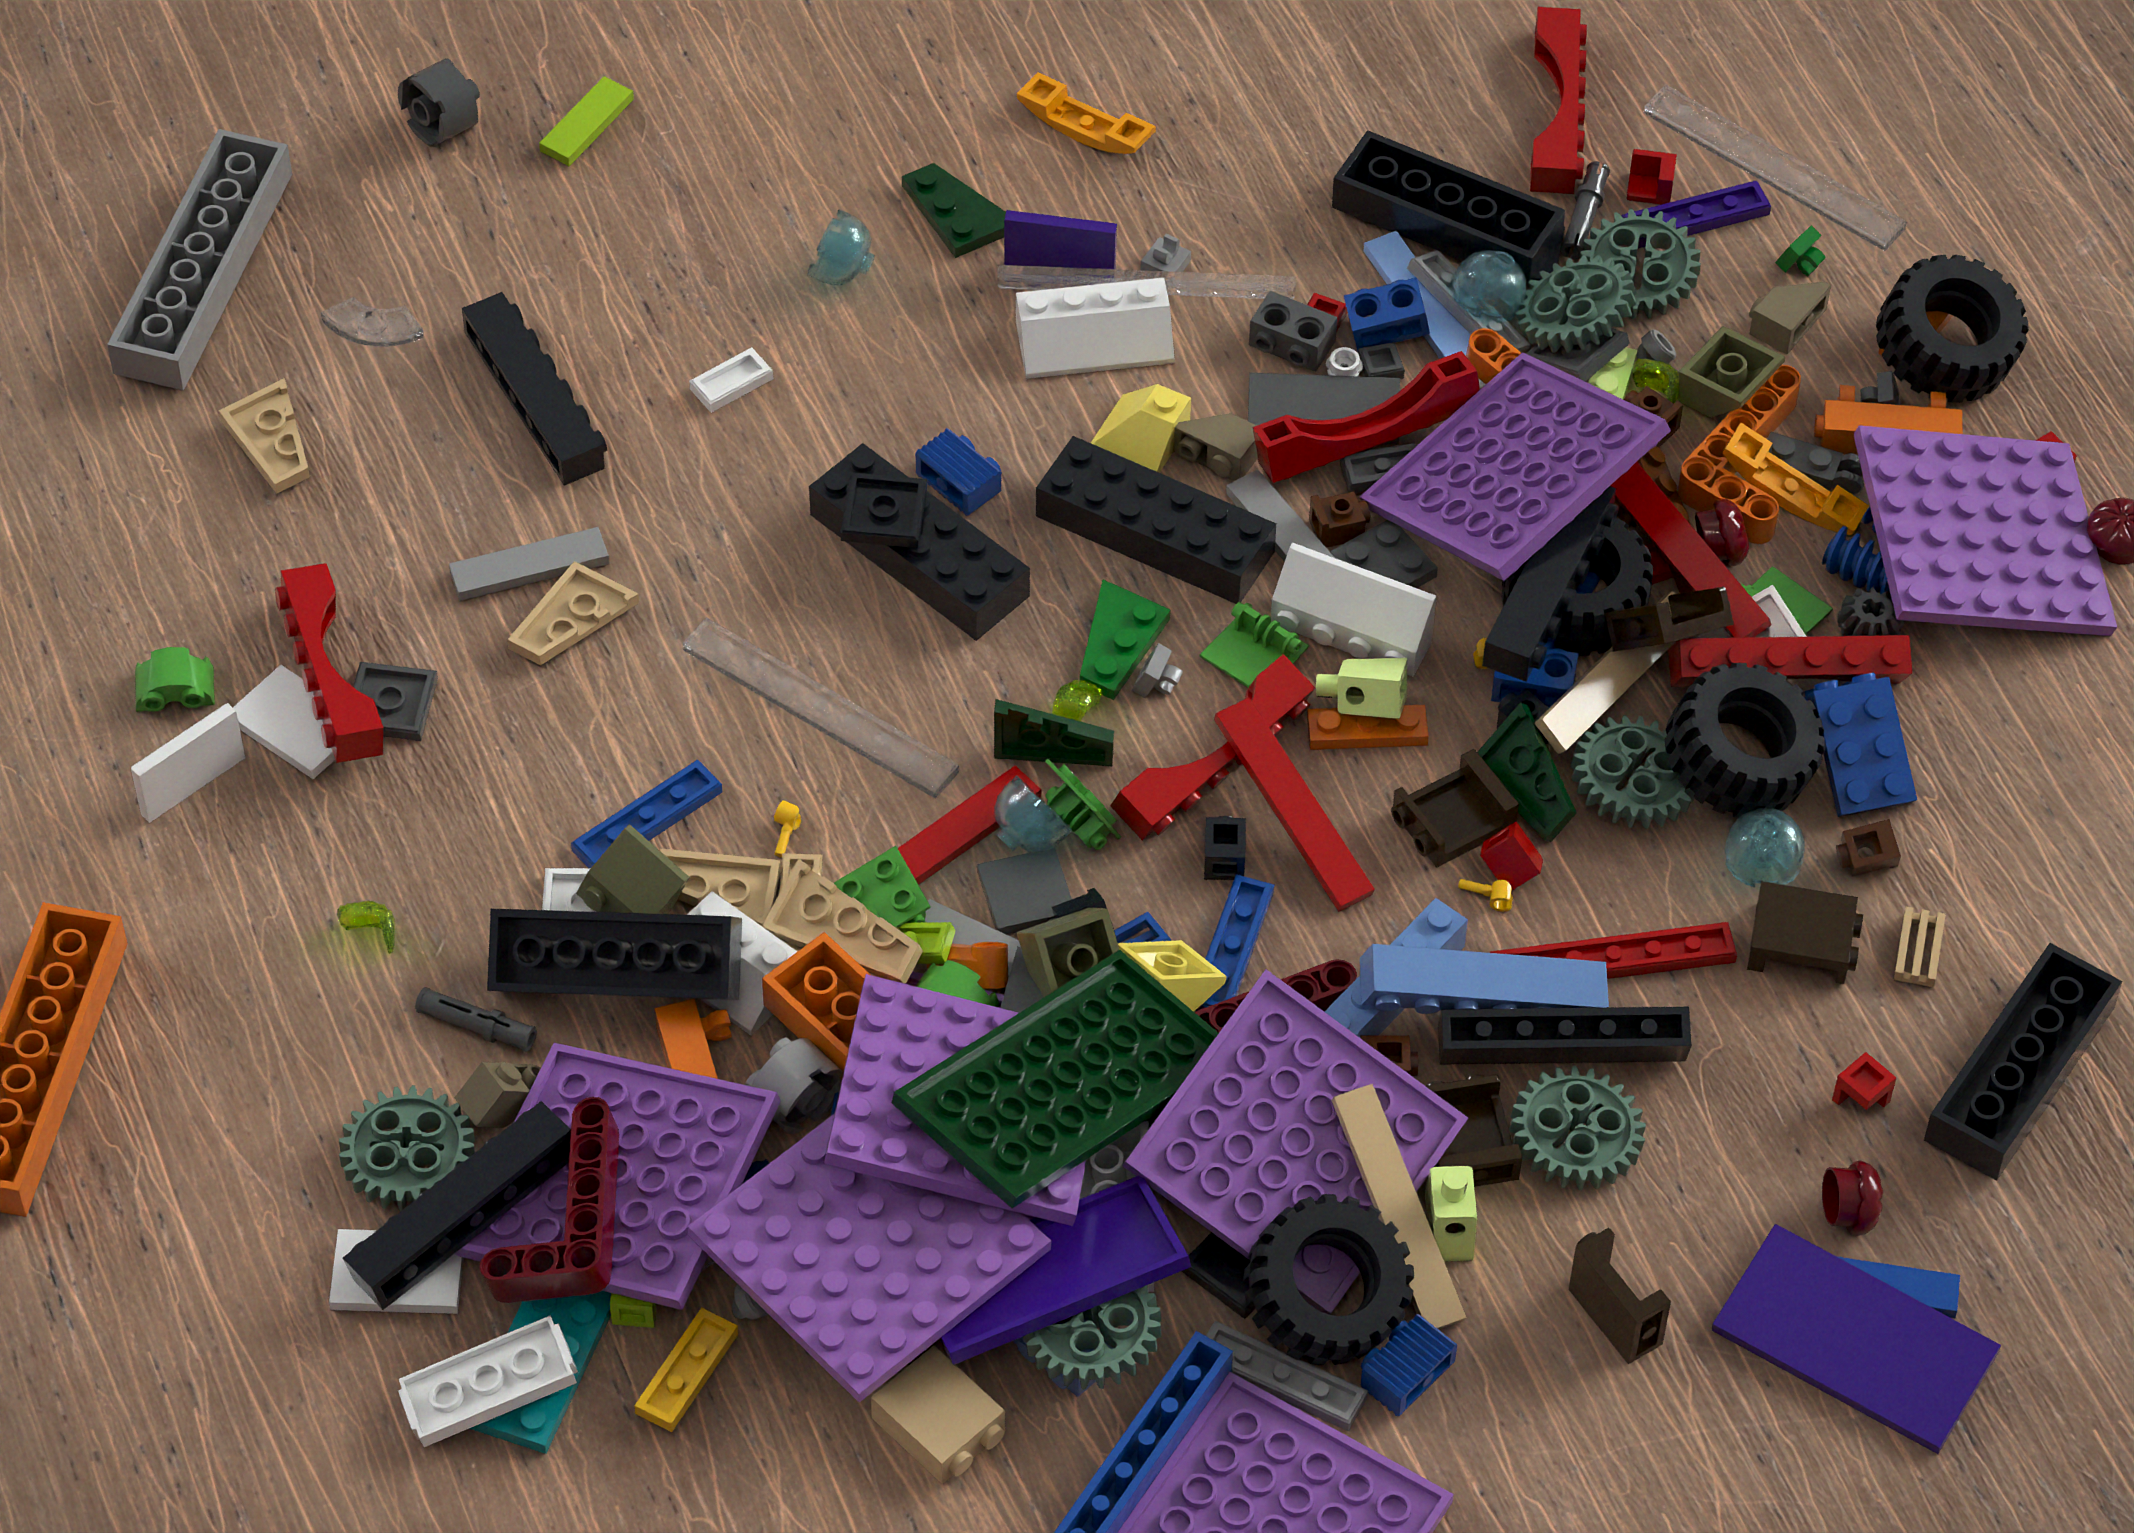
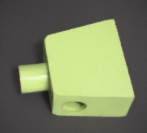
(1367, 687)
(1448, 1201)

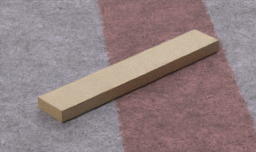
(1596, 692)
(1398, 1202)

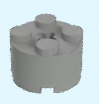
(801, 1078)

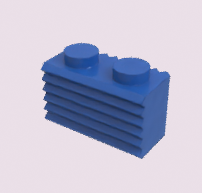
(958, 471)
(1407, 1364)

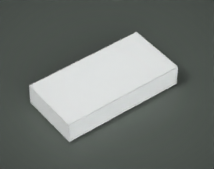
(731, 380)

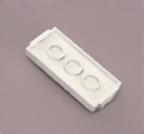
(487, 1381)

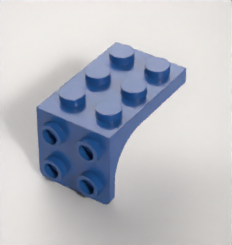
(1863, 744)

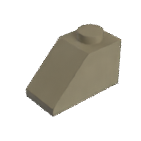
(1788, 313)

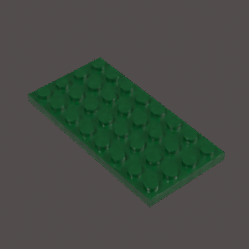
(1059, 1078)

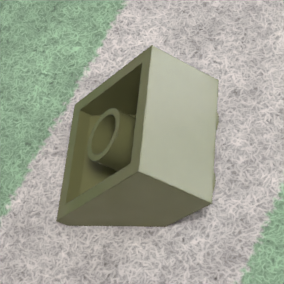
(1726, 373)
(632, 878)
(1067, 947)

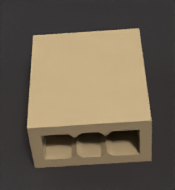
(938, 1415)

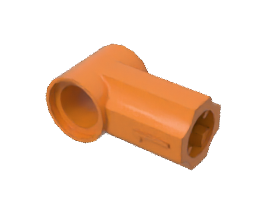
(985, 959)

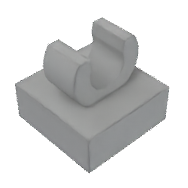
(1166, 256)
(1157, 673)

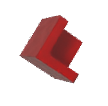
(1651, 176)
(1512, 856)
(1865, 1083)

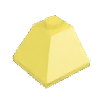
(1144, 425)
(1177, 969)

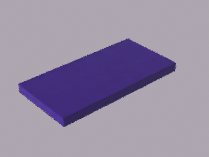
(1110, 1250)
(1856, 1338)

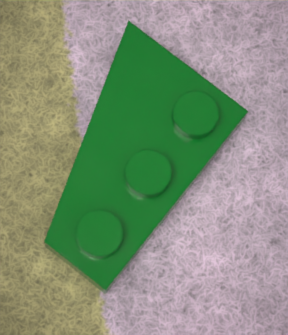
(1120, 637)

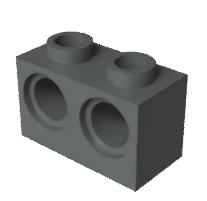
(1292, 331)

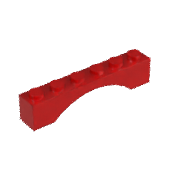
(1555, 149)
(1298, 444)
(1795, 657)
(348, 716)
(1160, 792)

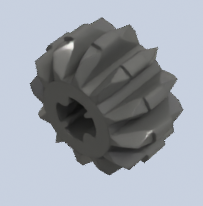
(1868, 615)

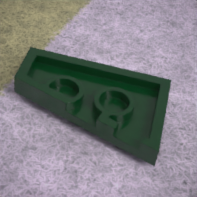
(954, 209)
(1040, 736)
(1528, 772)

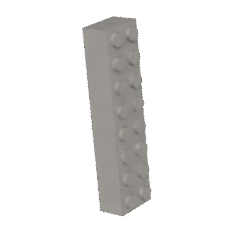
(200, 259)

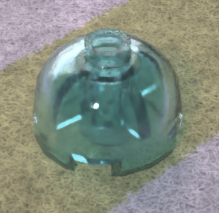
(843, 251)
(1490, 285)
(1027, 819)
(1765, 847)

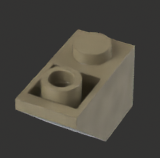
(1219, 443)
(496, 1092)

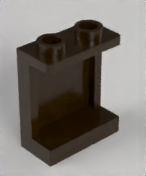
(1652, 624)
(1455, 810)
(1805, 929)
(1485, 1136)
(1627, 1322)

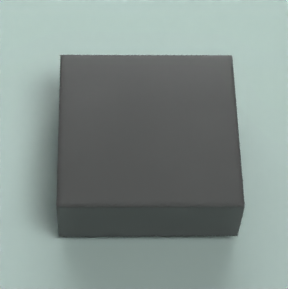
(1381, 361)

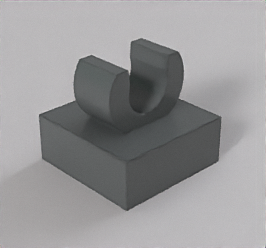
(1885, 393)

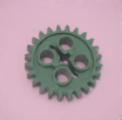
(1674, 266)
(1576, 303)
(1616, 752)
(1551, 1105)
(405, 1146)
(1061, 1344)

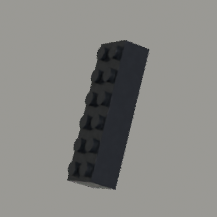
(1445, 205)
(1155, 520)
(955, 563)
(614, 954)
(2022, 1061)

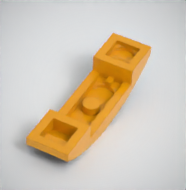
(1081, 122)
(1789, 487)

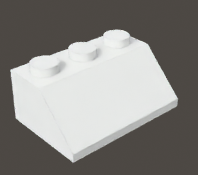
(759, 956)

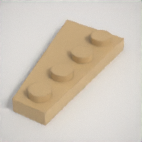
(816, 905)

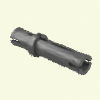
(1588, 199)
(490, 1024)

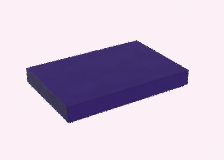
(1058, 241)

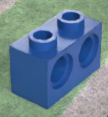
(1388, 319)
(1546, 683)

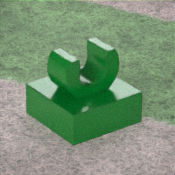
(1802, 253)

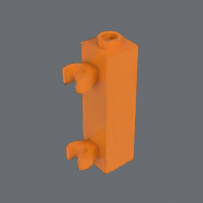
(1844, 415)
(685, 1036)

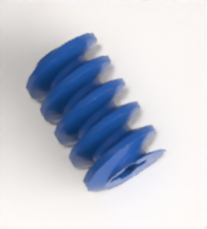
(1855, 562)

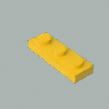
(686, 1369)

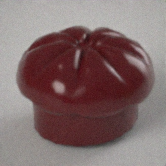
(2112, 530)
(1724, 531)
(1852, 1197)

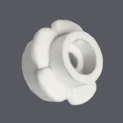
(1344, 362)

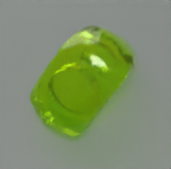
(1657, 376)
(1076, 699)
(369, 914)

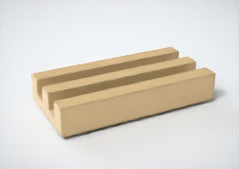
(1923, 920)

